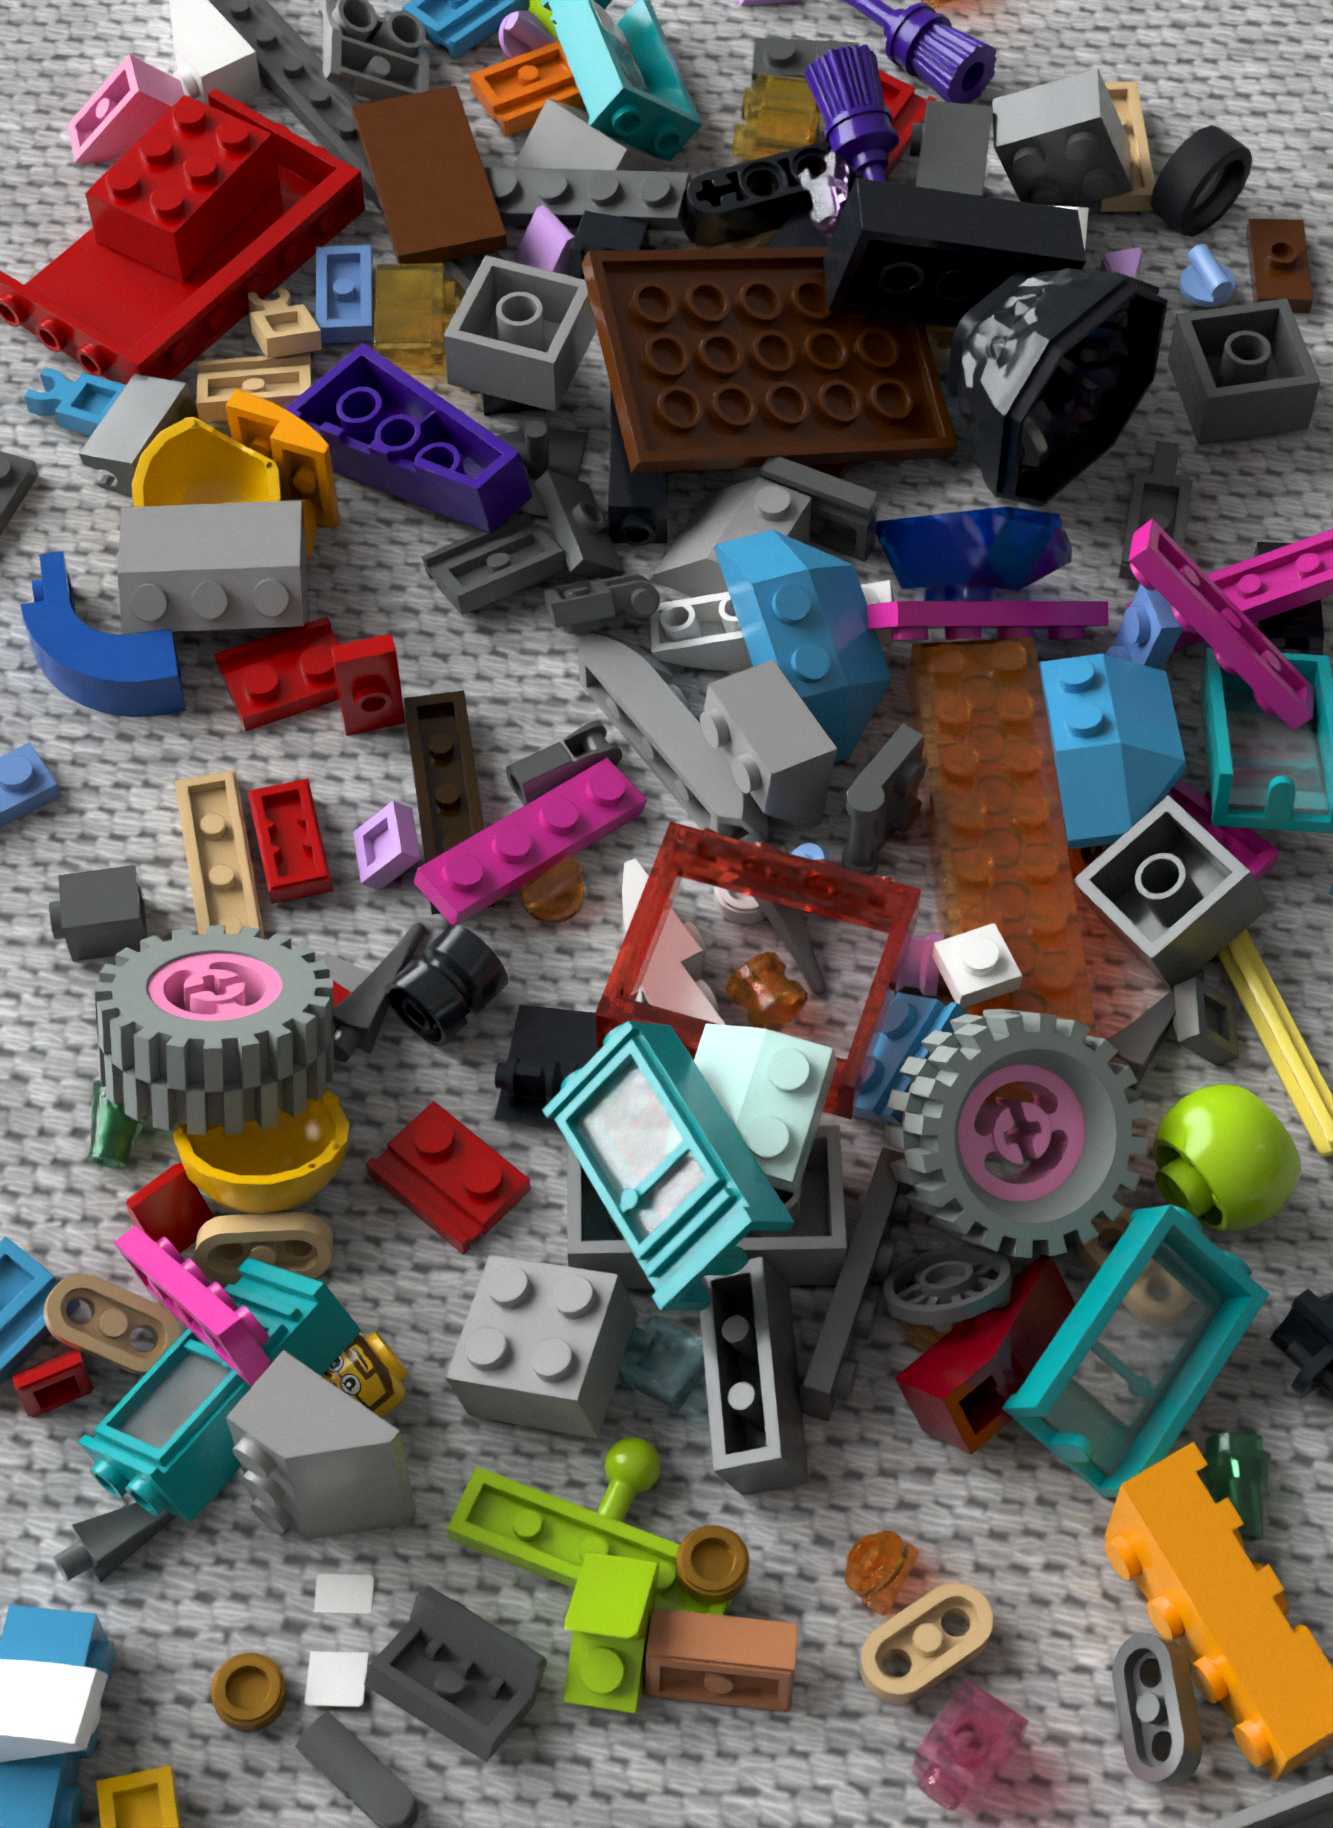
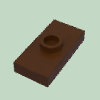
(1279, 262)

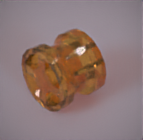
(766, 991)

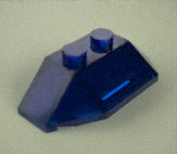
(974, 551)

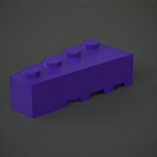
(412, 442)

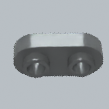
(1157, 1713)

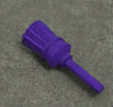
(930, 48)
(853, 106)

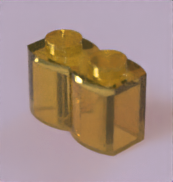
(777, 116)
(412, 315)

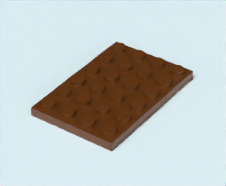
(743, 363)

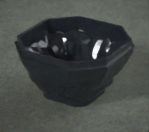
(1053, 374)

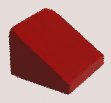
(170, 1208)
(52, 1383)

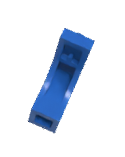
(98, 669)

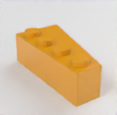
(1223, 1612)

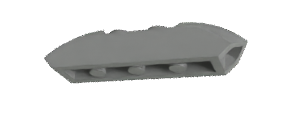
(665, 734)

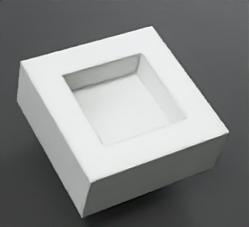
(977, 965)

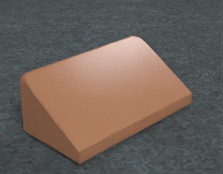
(721, 1659)

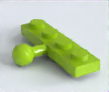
(554, 1534)

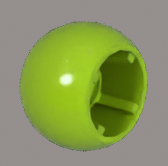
(1225, 1158)

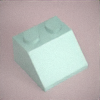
(771, 1092)

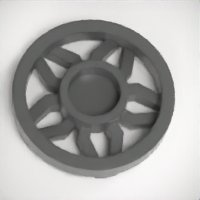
(949, 1286)

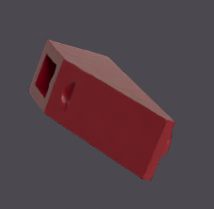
(983, 1360)

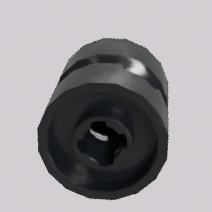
(455, 977)

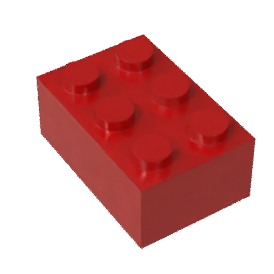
(183, 187)

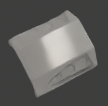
(373, 52)

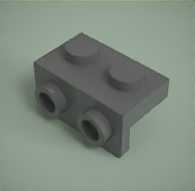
(458, 1674)

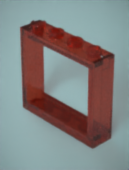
(777, 877)

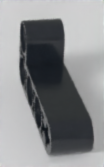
(754, 194)

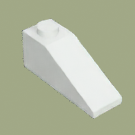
(211, 53)

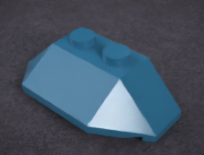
(814, 625)
(1109, 743)

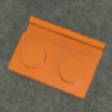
(519, 87)

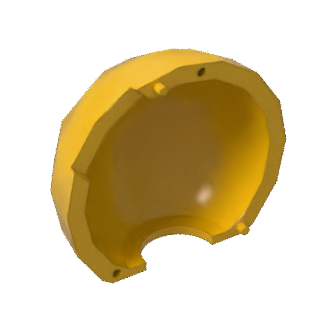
(202, 466)
(269, 1166)

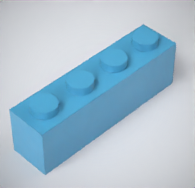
(43, 1788)

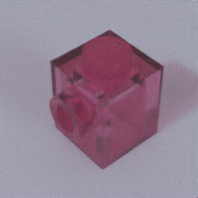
(968, 1748)

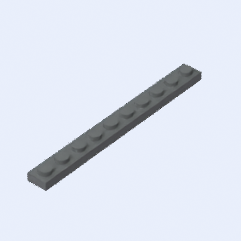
(321, 106)

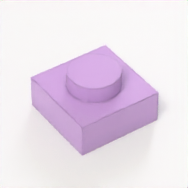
(386, 845)

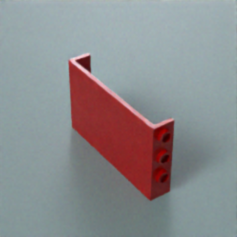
(140, 321)

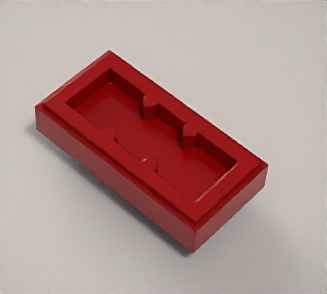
(368, 684)
(290, 841)

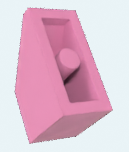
(122, 111)

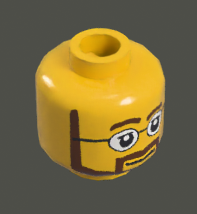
(370, 1374)

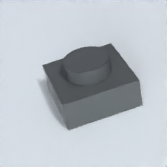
(1205, 1022)

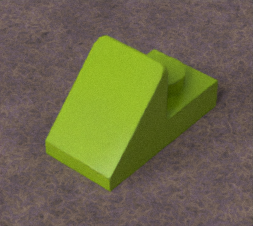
(610, 1631)

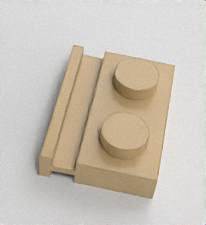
(272, 379)

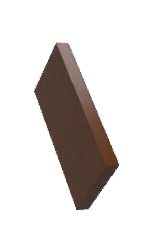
(429, 177)

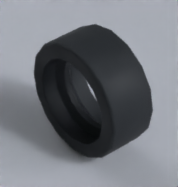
(1201, 180)

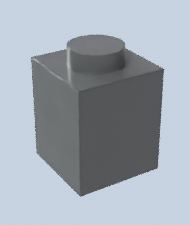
(99, 912)

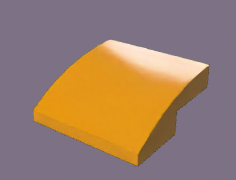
(295, 448)

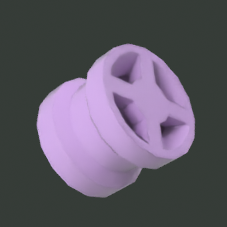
(919, 966)

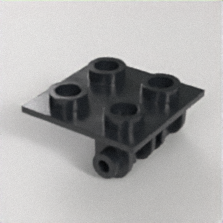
(542, 1053)

